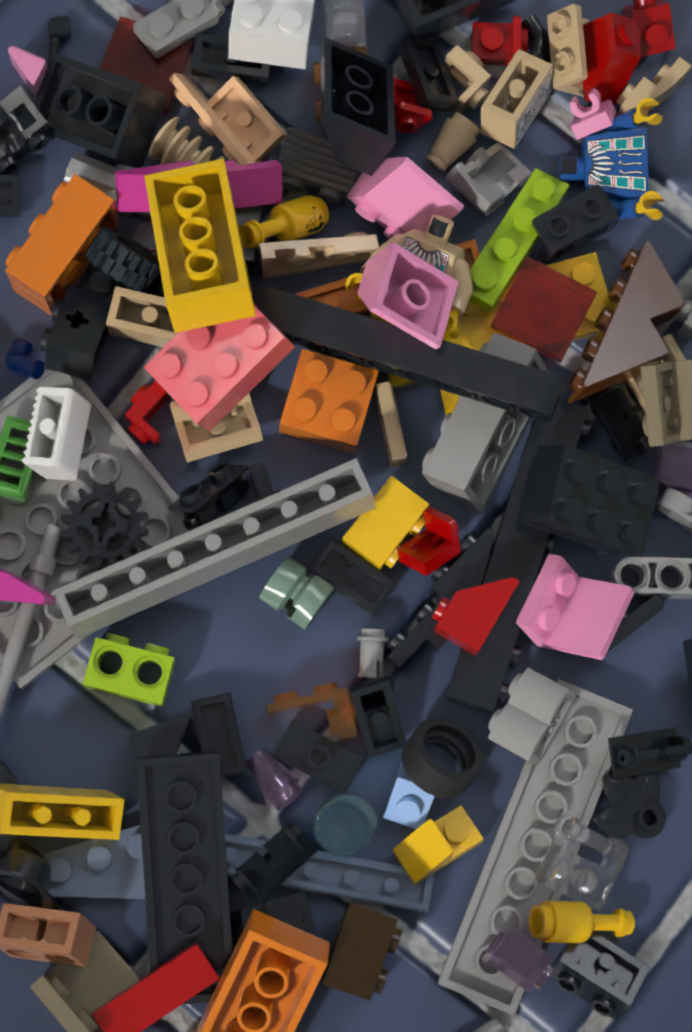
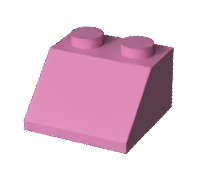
(401, 197)

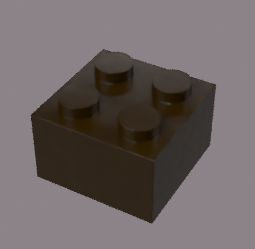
(361, 951)

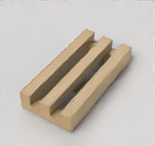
(390, 424)

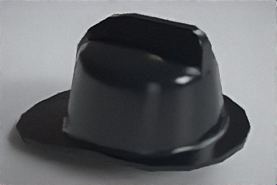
(26, 876)

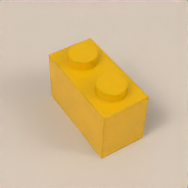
(383, 529)

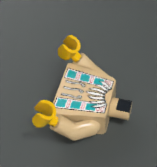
(436, 250)

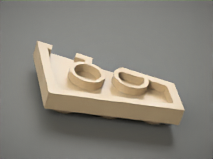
(309, 255)

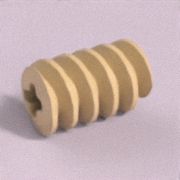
(173, 146)

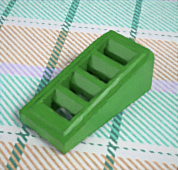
(10, 490)

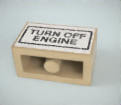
(516, 98)

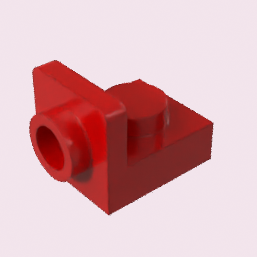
(498, 41)

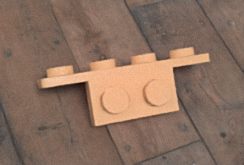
(233, 117)

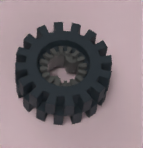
(124, 259)

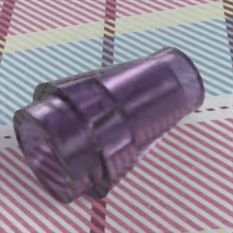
(274, 780)

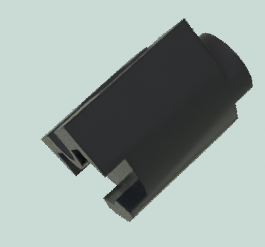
(21, 129)

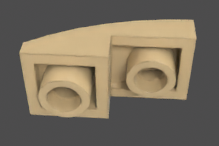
(659, 89)

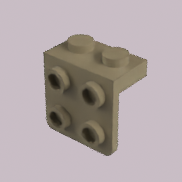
(667, 401)

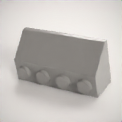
(478, 438)

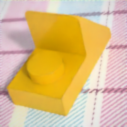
(437, 844)

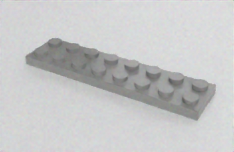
(506, 889)

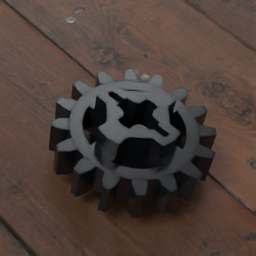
(86, 522)

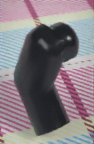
(538, 36)

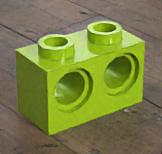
(126, 681)

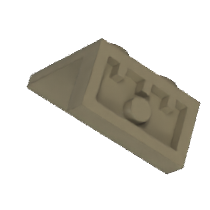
(77, 991)

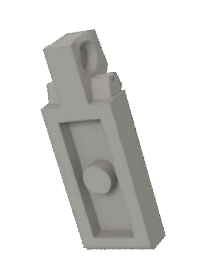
(178, 23)

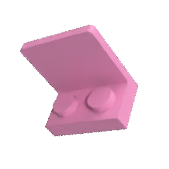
(573, 611)

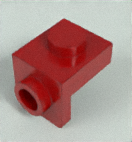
(654, 25)
(408, 114)
(146, 404)
(433, 545)

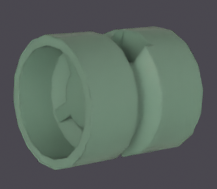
(296, 592)

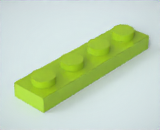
(513, 239)

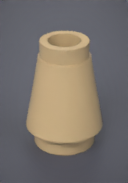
(452, 141)

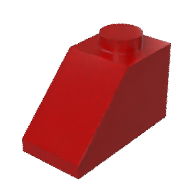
(611, 55)
(473, 613)

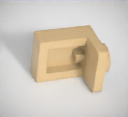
(469, 72)

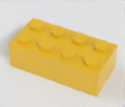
(199, 246)

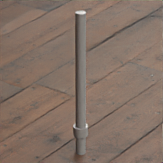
(41, 566)

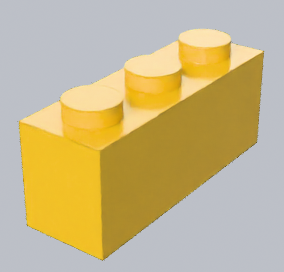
(60, 812)

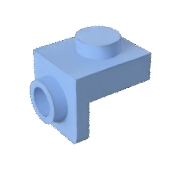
(407, 802)

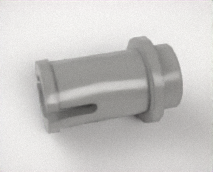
(371, 653)

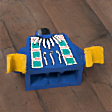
(618, 163)

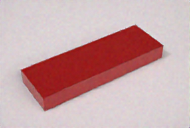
(157, 992)

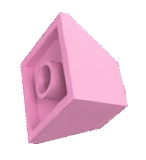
(408, 293)

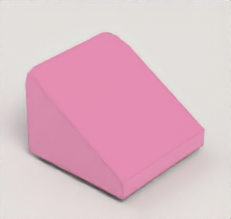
(29, 66)

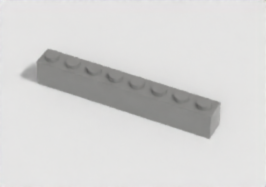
(215, 549)

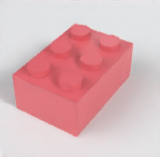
(218, 365)

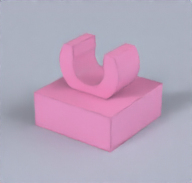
(592, 118)

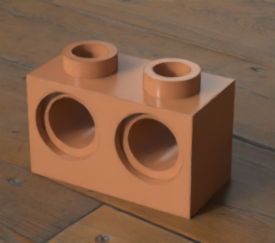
(46, 935)

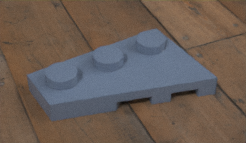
(99, 868)

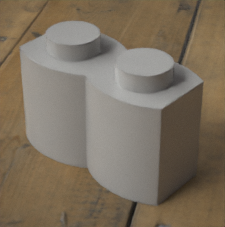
(531, 715)

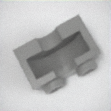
(488, 177)

